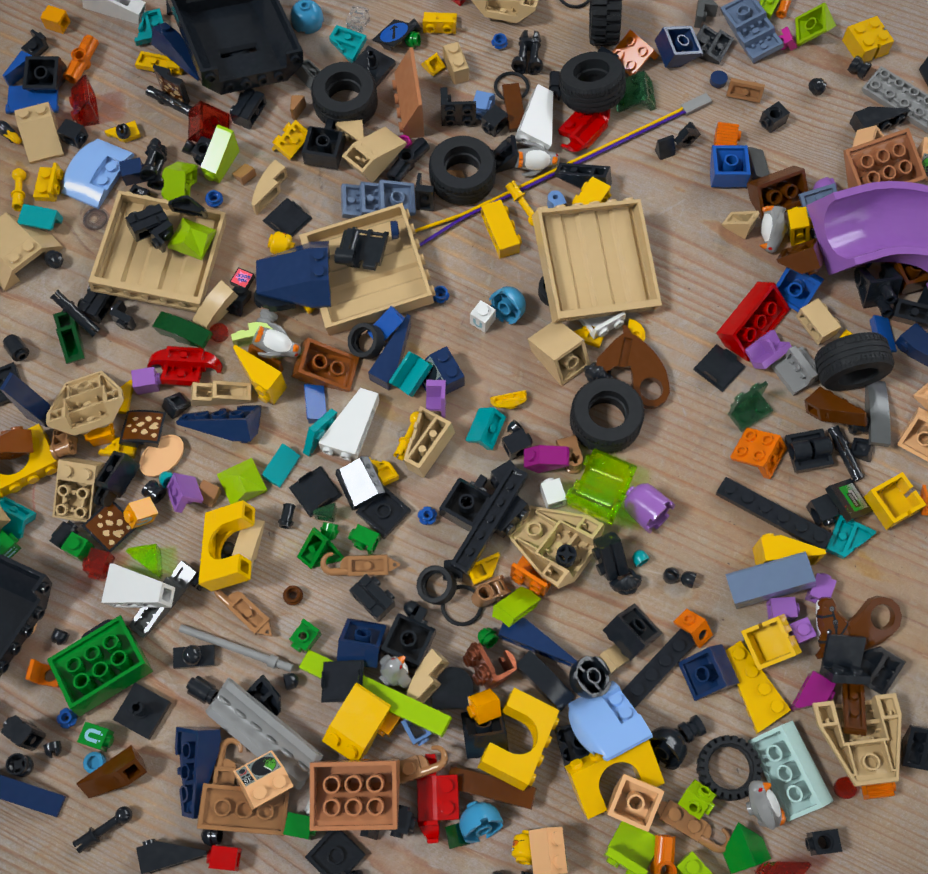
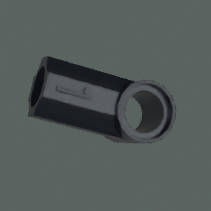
(347, 253)

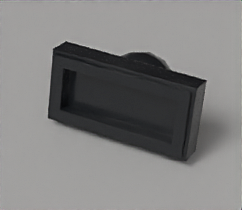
(193, 656)

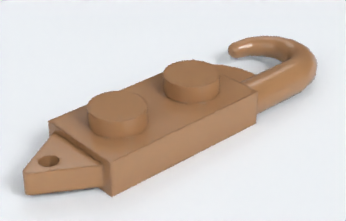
(360, 565)
(245, 612)
(418, 766)
(224, 767)
(689, 825)

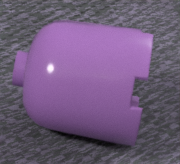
(647, 506)

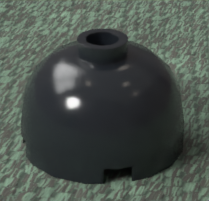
(590, 677)
(668, 746)

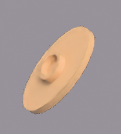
(161, 459)

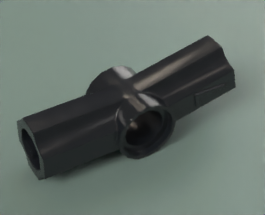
(413, 154)

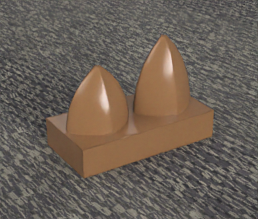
(745, 90)

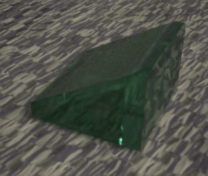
(326, 513)

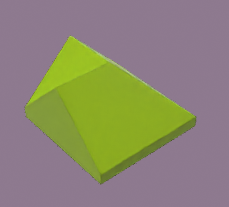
(813, 24)
(192, 238)
(242, 482)

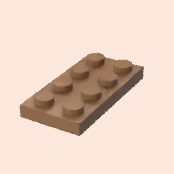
(228, 810)

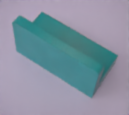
(39, 217)
(410, 373)
(486, 427)
(18, 515)

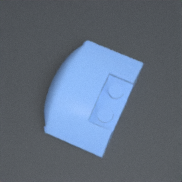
(94, 172)
(607, 723)

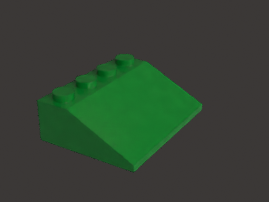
(99, 666)

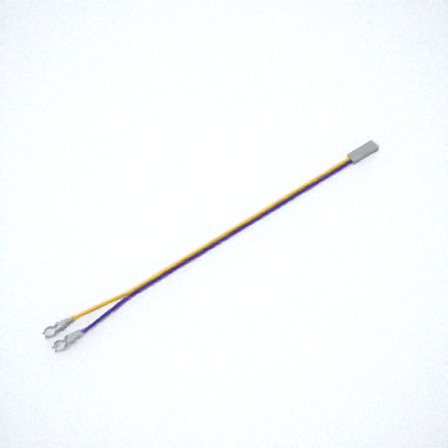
(686, 108)

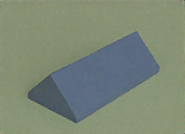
(771, 580)

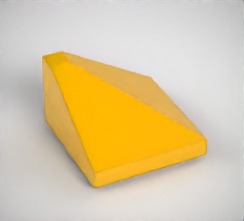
(433, 64)

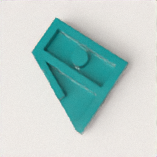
(149, 20)
(347, 42)
(317, 430)
(847, 537)

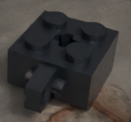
(324, 146)
(462, 494)
(407, 627)

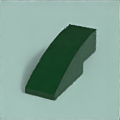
(182, 330)
(69, 337)

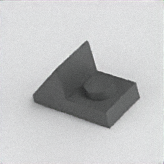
(704, 9)

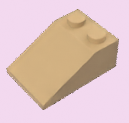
(39, 132)

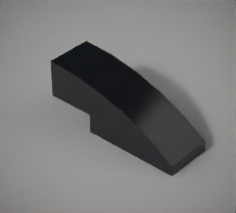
(544, 680)

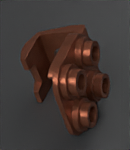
(484, 670)

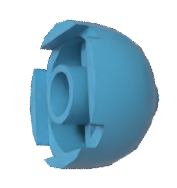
(306, 16)
(509, 304)
(478, 820)

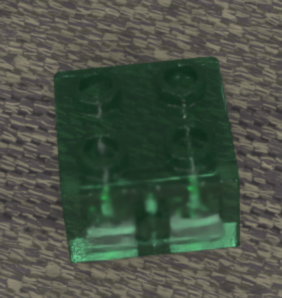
(638, 90)
(750, 407)

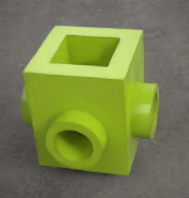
(697, 800)

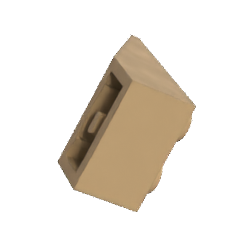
(374, 153)
(75, 488)

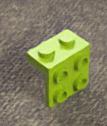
(630, 849)

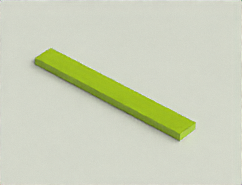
(401, 704)

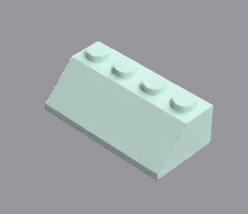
(791, 771)

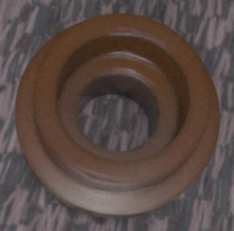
(288, 591)

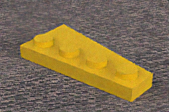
(758, 693)

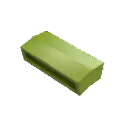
(515, 606)

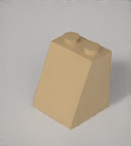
(560, 351)

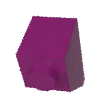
(546, 458)
(814, 689)

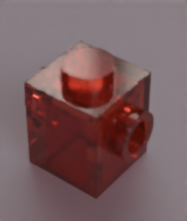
(97, 564)

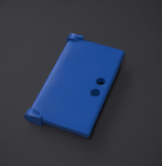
(20, 98)

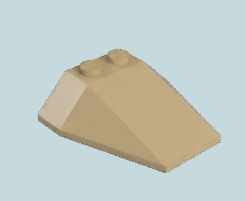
(506, 10)
(19, 247)
(85, 404)
(546, 531)
(870, 757)

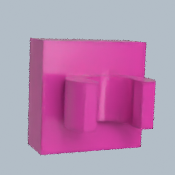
(788, 39)

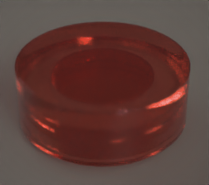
(219, 331)
(844, 788)

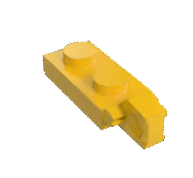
(146, 61)

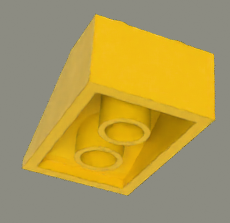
(265, 379)
(779, 546)
(356, 723)

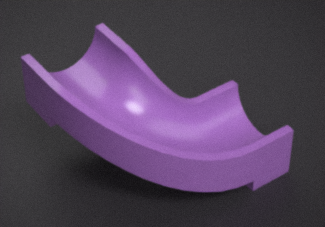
(873, 225)

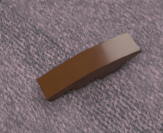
(493, 788)

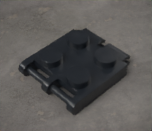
(370, 249)

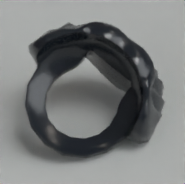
(596, 372)
(626, 585)

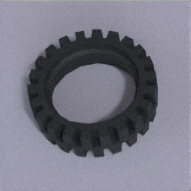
(736, 743)

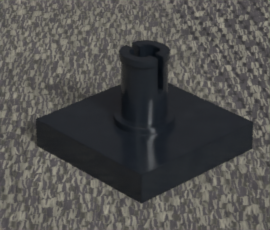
(376, 63)
(142, 711)

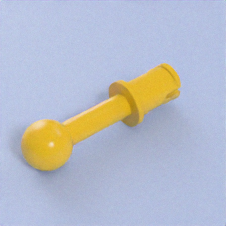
(18, 195)
(518, 196)
(403, 441)

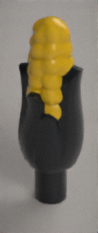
(9, 133)

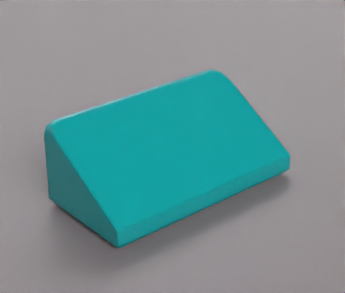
(280, 465)

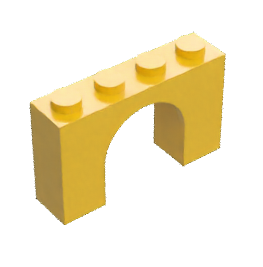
(39, 464)
(218, 526)
(520, 768)
(586, 774)

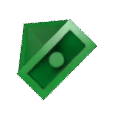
(317, 546)
(745, 850)

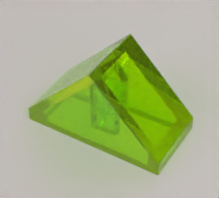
(149, 557)

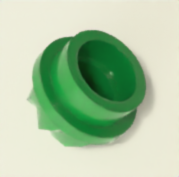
(413, 40)
(330, 530)
(487, 637)

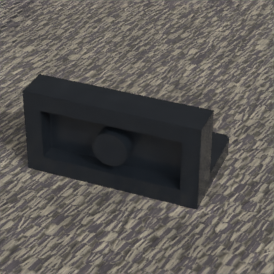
(424, 195)

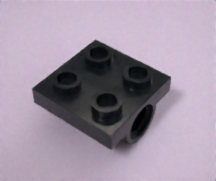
(809, 450)

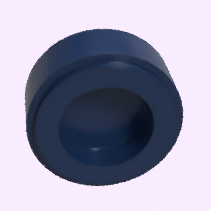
(718, 79)
(394, 229)

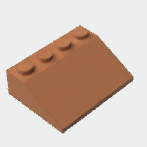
(408, 97)
(884, 159)
(354, 795)

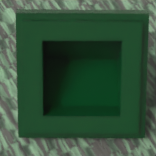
(455, 836)

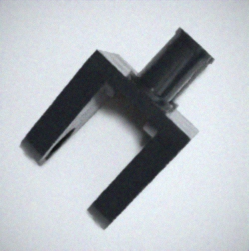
(881, 291)

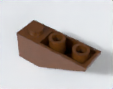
(830, 408)
(114, 774)

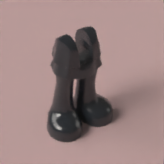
(528, 44)
(156, 156)

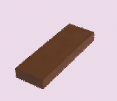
(513, 105)
(854, 709)

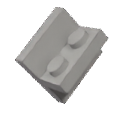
(796, 370)

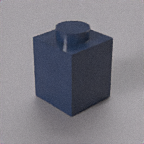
(130, 171)

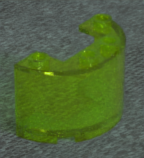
(601, 486)

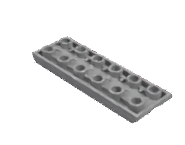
(897, 93)
(262, 731)

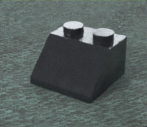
(43, 73)
(632, 631)
(479, 736)

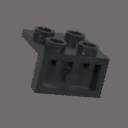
(456, 112)
(843, 659)

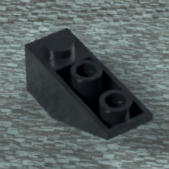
(880, 116)

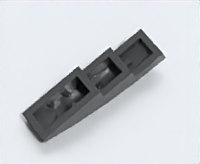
(878, 414)
(149, 618)

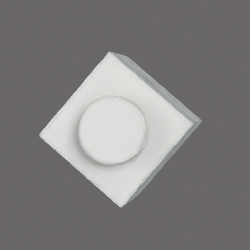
(482, 316)
(553, 493)

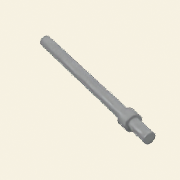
(271, 661)

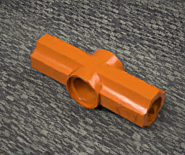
(80, 59)
(664, 854)

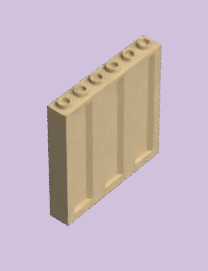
(596, 259)
(145, 273)
(366, 294)

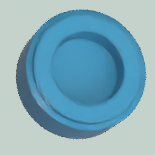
(93, 761)

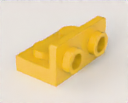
(439, 22)
(291, 140)
(48, 183)

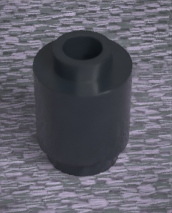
(15, 347)
(62, 532)
(201, 689)

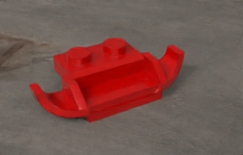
(583, 129)
(183, 364)
(436, 801)

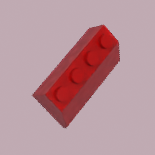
(753, 318)

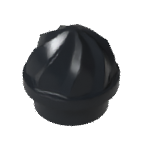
(817, 86)
(53, 259)
(211, 837)

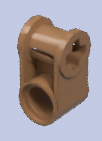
(63, 444)
(574, 453)
(494, 591)

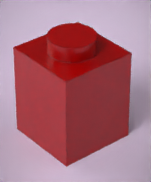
(224, 858)

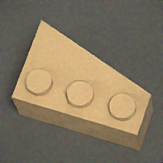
(427, 441)

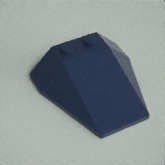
(297, 275)

